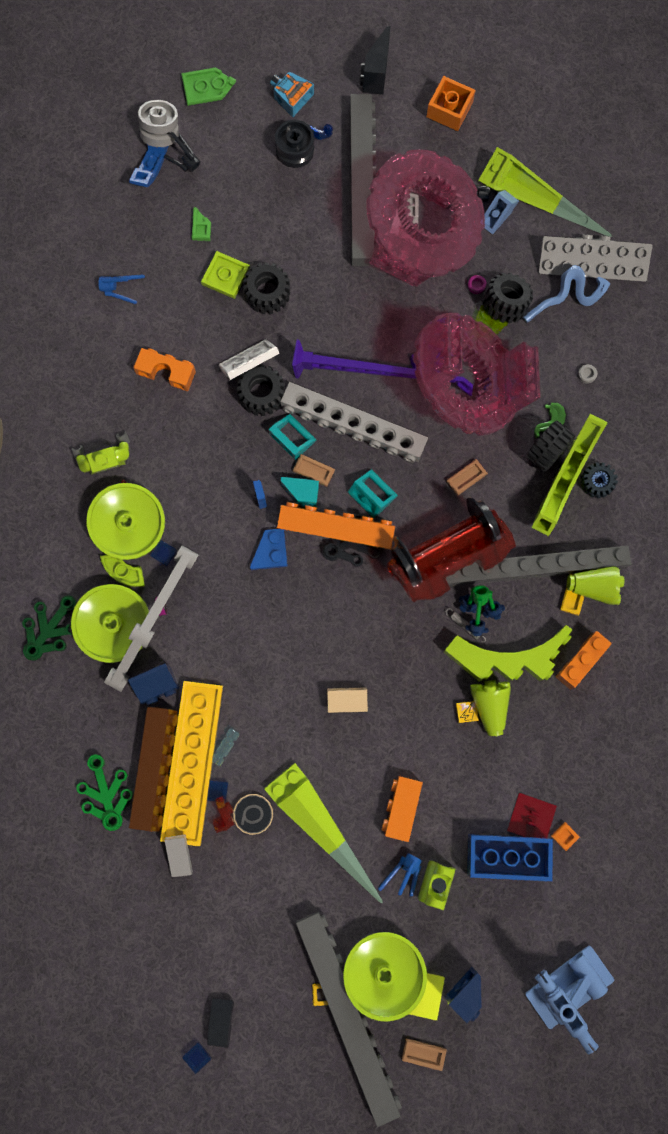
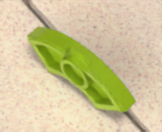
(122, 572)

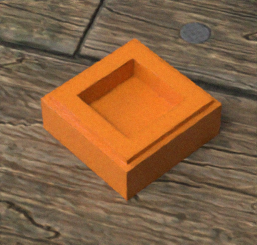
(565, 836)

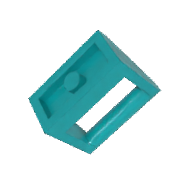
(285, 443)
(367, 497)

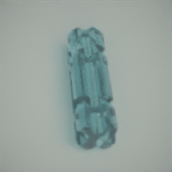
(225, 747)

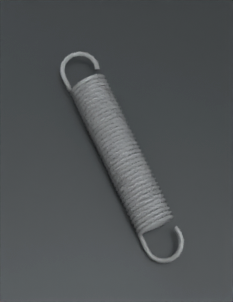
(461, 622)

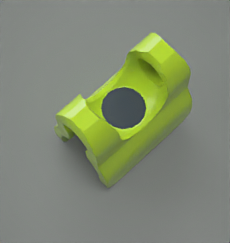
(436, 885)

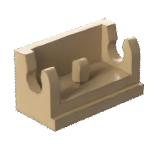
(347, 700)

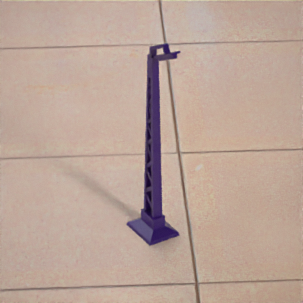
(307, 360)

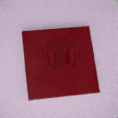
(531, 817)

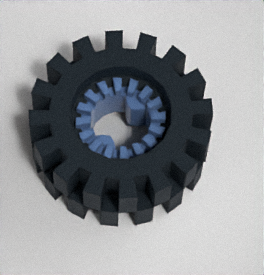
(595, 471)

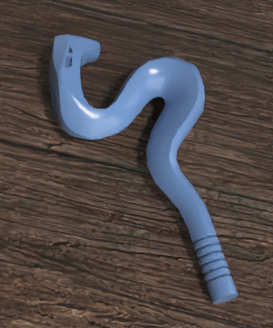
(574, 272)

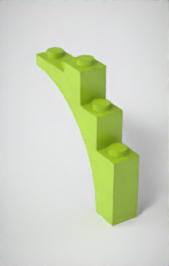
(567, 475)
(535, 661)

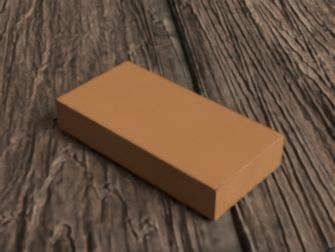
(313, 470)
(466, 477)
(424, 1054)

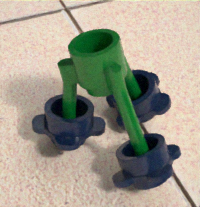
(473, 602)

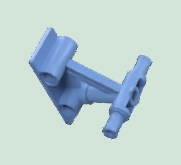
(568, 989)

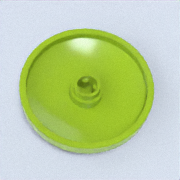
(125, 521)
(105, 621)
(385, 976)

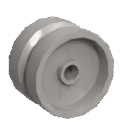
(156, 123)

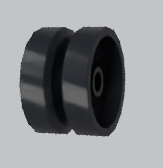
(294, 143)

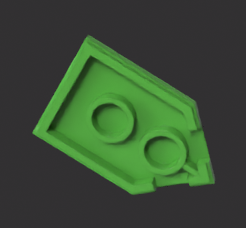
(206, 85)

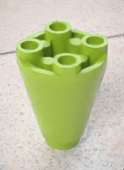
(598, 584)
(492, 705)

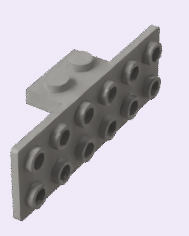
(596, 257)

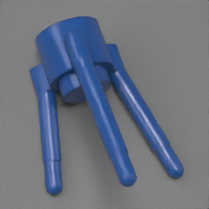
(109, 284)
(412, 866)

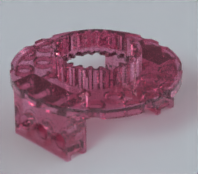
(402, 246)
(506, 377)

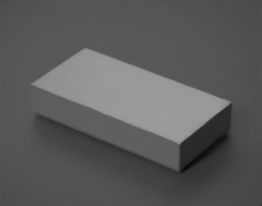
(178, 855)

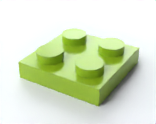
(225, 274)

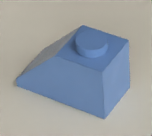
(499, 210)

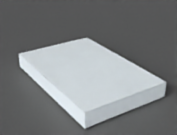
(248, 359)

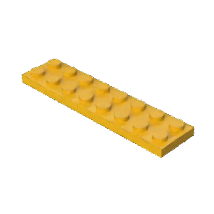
(192, 762)

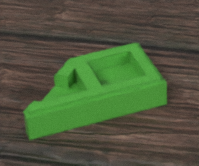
(201, 227)

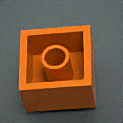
(450, 103)

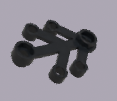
(346, 545)

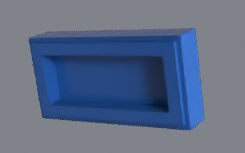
(260, 494)

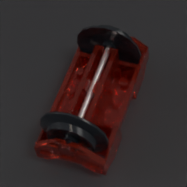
(450, 551)

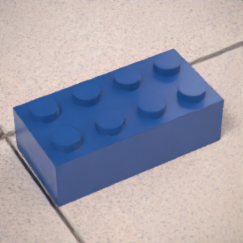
(510, 857)

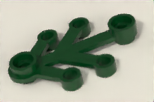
(47, 630)

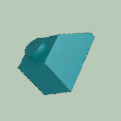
(302, 490)

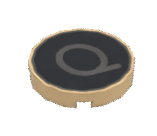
(253, 814)

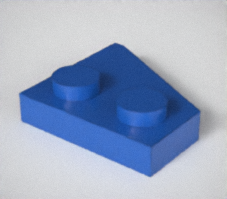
(271, 551)

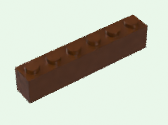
(153, 769)

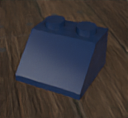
(154, 684)
(466, 996)

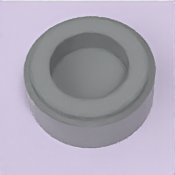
(587, 374)

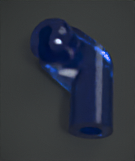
(323, 133)

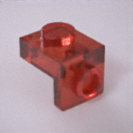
(226, 819)

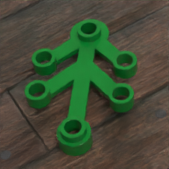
(105, 796)

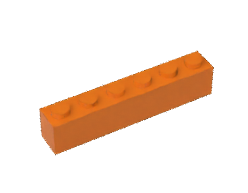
(336, 526)

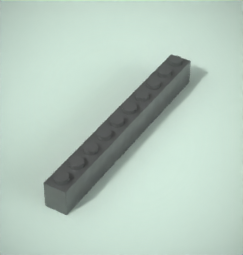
(361, 176)
(543, 566)
(349, 1020)

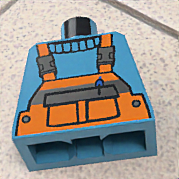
(292, 92)

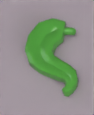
(556, 412)

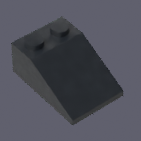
(374, 69)

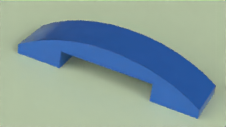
(149, 166)

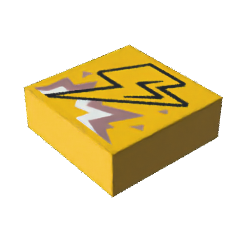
(467, 712)

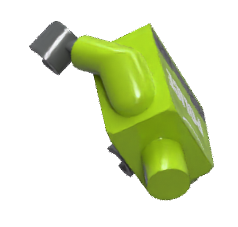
(103, 459)

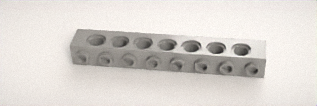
(296, 393)

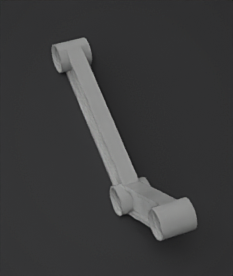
(142, 633)

